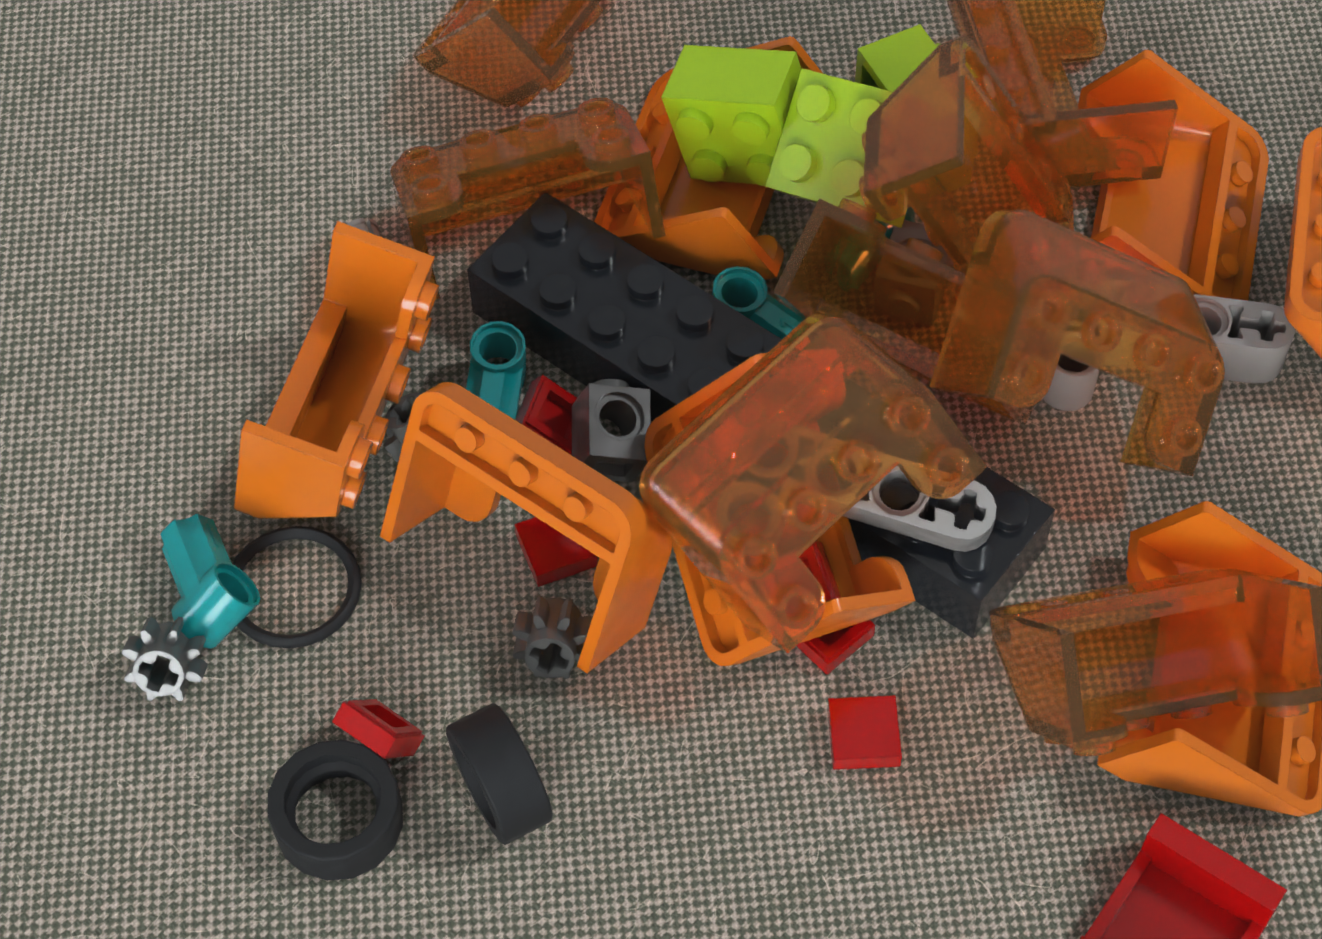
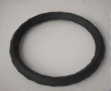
(341, 616)

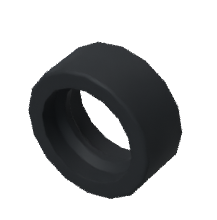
(314, 766)
(499, 773)

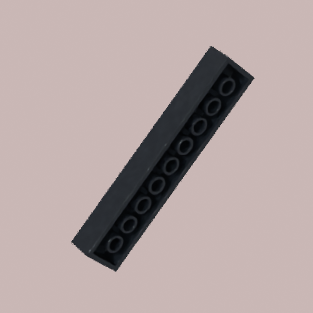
(623, 316)

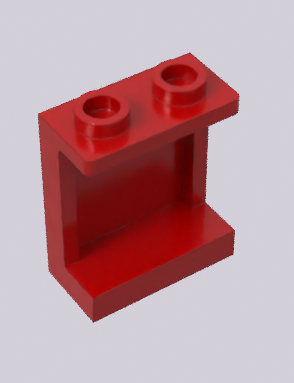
(1186, 891)

